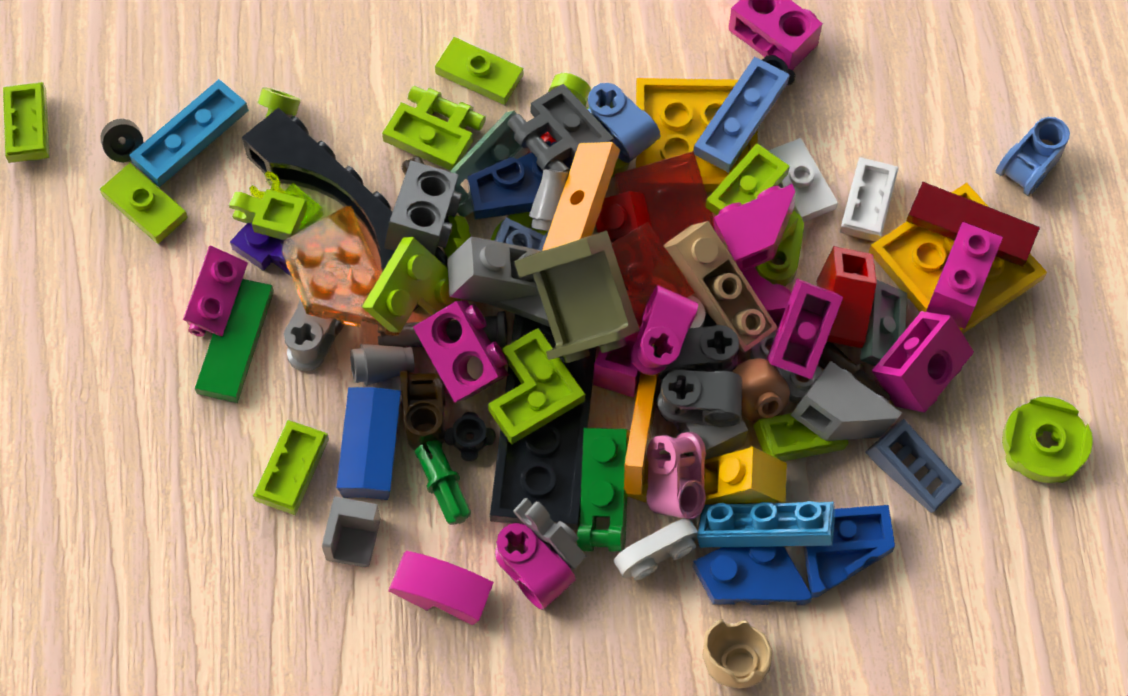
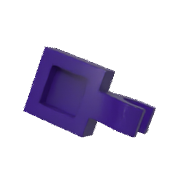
(259, 248)

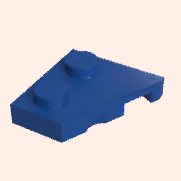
(859, 541)
(751, 576)

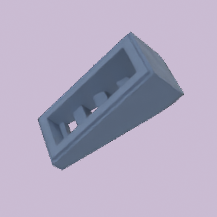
(903, 475)

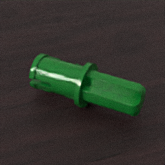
(443, 483)

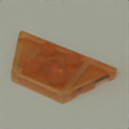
(333, 268)

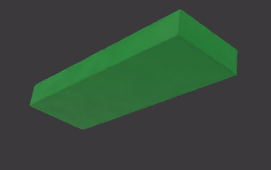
(231, 354)

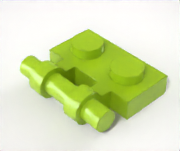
(429, 136)

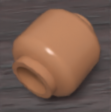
(763, 389)

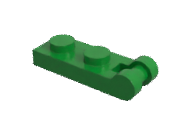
(603, 489)

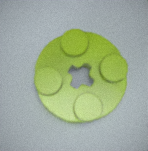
(1030, 457)

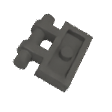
(565, 121)

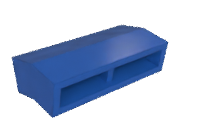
(368, 443)

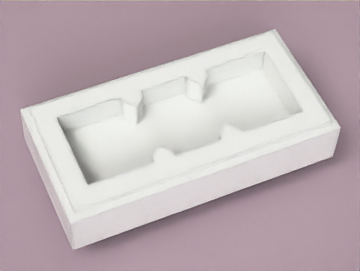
(811, 190)
(869, 199)

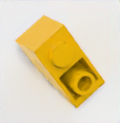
(745, 478)

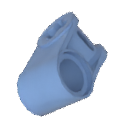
(623, 119)
(1031, 158)

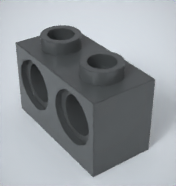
(423, 207)

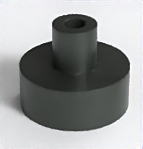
(120, 139)

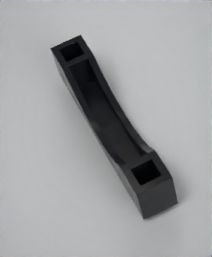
(288, 151)

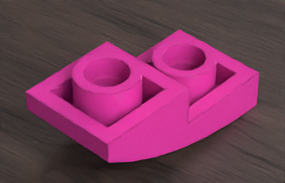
(440, 584)

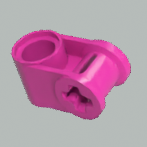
(664, 325)
(538, 570)

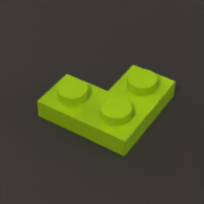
(748, 179)
(408, 279)
(544, 391)

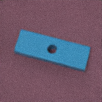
(767, 524)

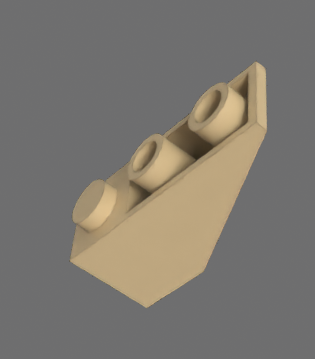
(720, 284)

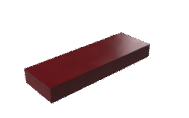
(945, 211)

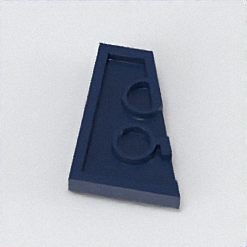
(507, 186)

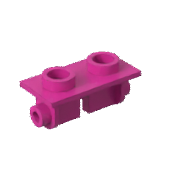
(214, 292)

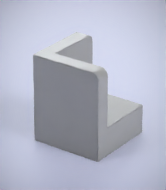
(351, 532)

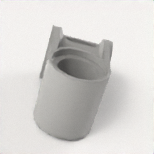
(309, 339)

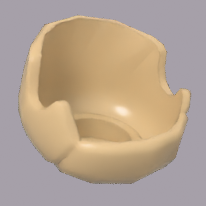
(736, 654)

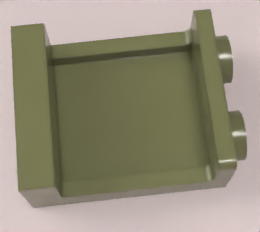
(582, 296)

